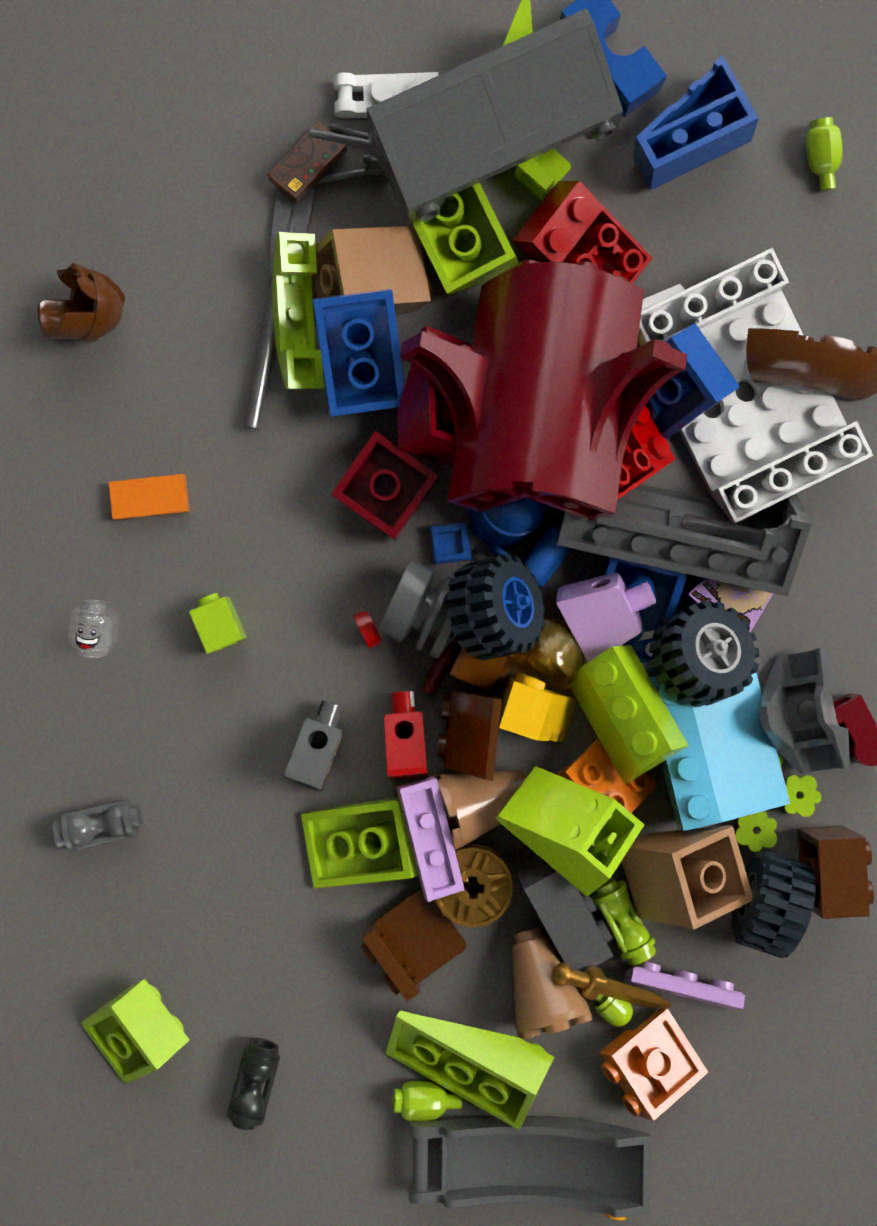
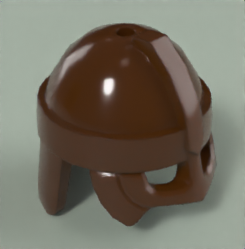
(90, 311)

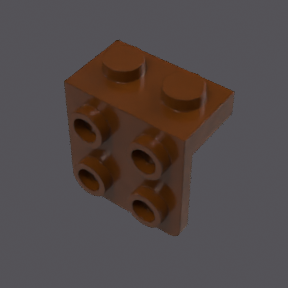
(411, 943)

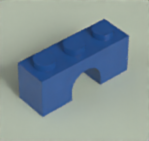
(634, 75)

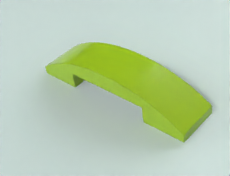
(293, 310)

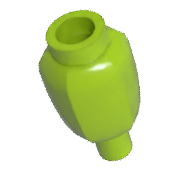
(824, 151)
(423, 1101)

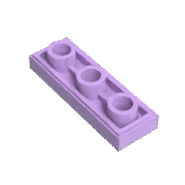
(684, 985)

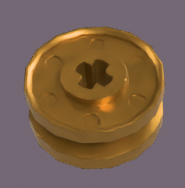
(491, 900)

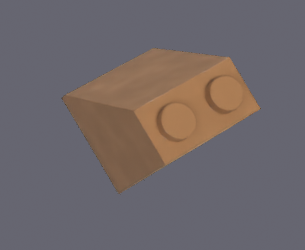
(373, 261)
(686, 876)

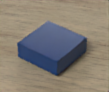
(450, 543)

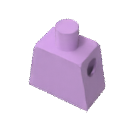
(603, 611)

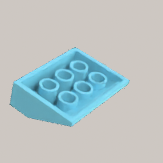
(728, 762)

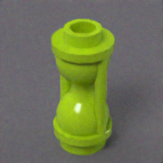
(630, 934)

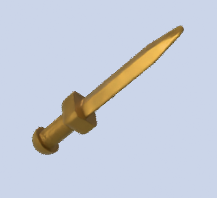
(594, 982)

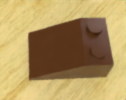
(471, 732)

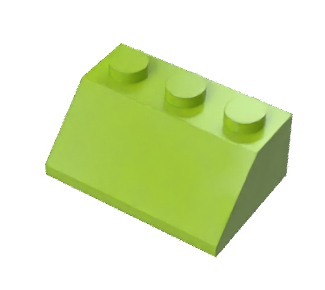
(466, 241)
(627, 712)

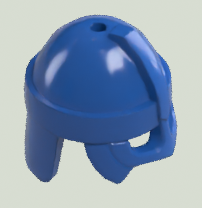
(507, 523)

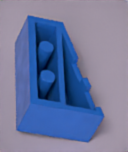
(697, 129)

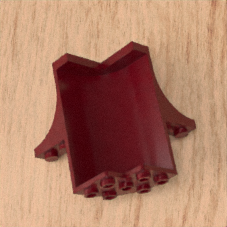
(546, 387)

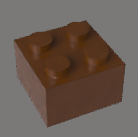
(840, 870)

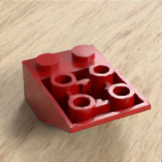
(578, 228)
(644, 454)

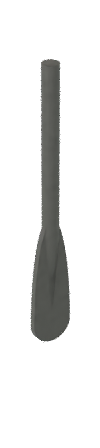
(291, 219)

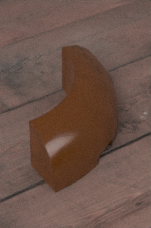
(799, 361)

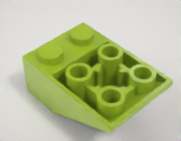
(571, 827)

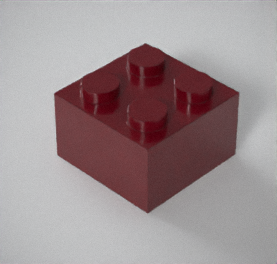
(385, 486)

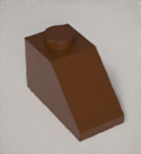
(479, 672)

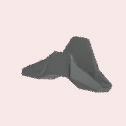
(804, 744)

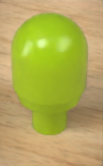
(613, 1010)

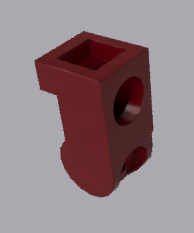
(862, 729)

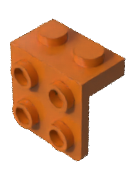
(598, 773)

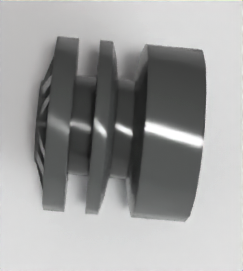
(419, 608)

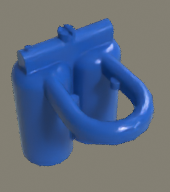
(544, 557)

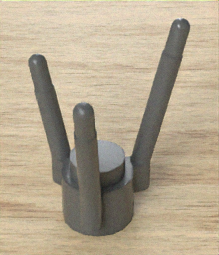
(354, 138)

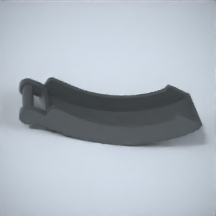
(541, 1163)

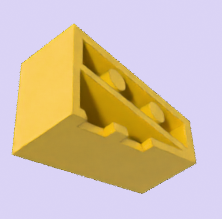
(535, 711)

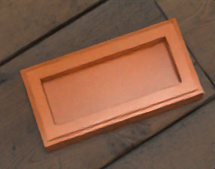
(149, 497)

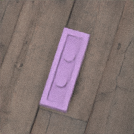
(430, 838)

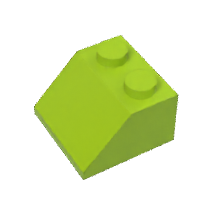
(136, 1031)

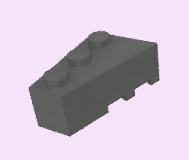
(563, 911)

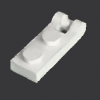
(375, 89)

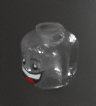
(94, 628)

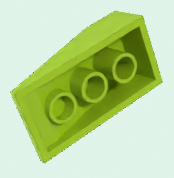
(476, 1064)

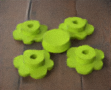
(803, 806)

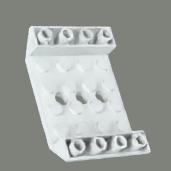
(786, 432)

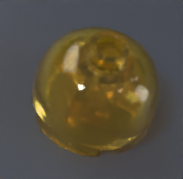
(554, 655)

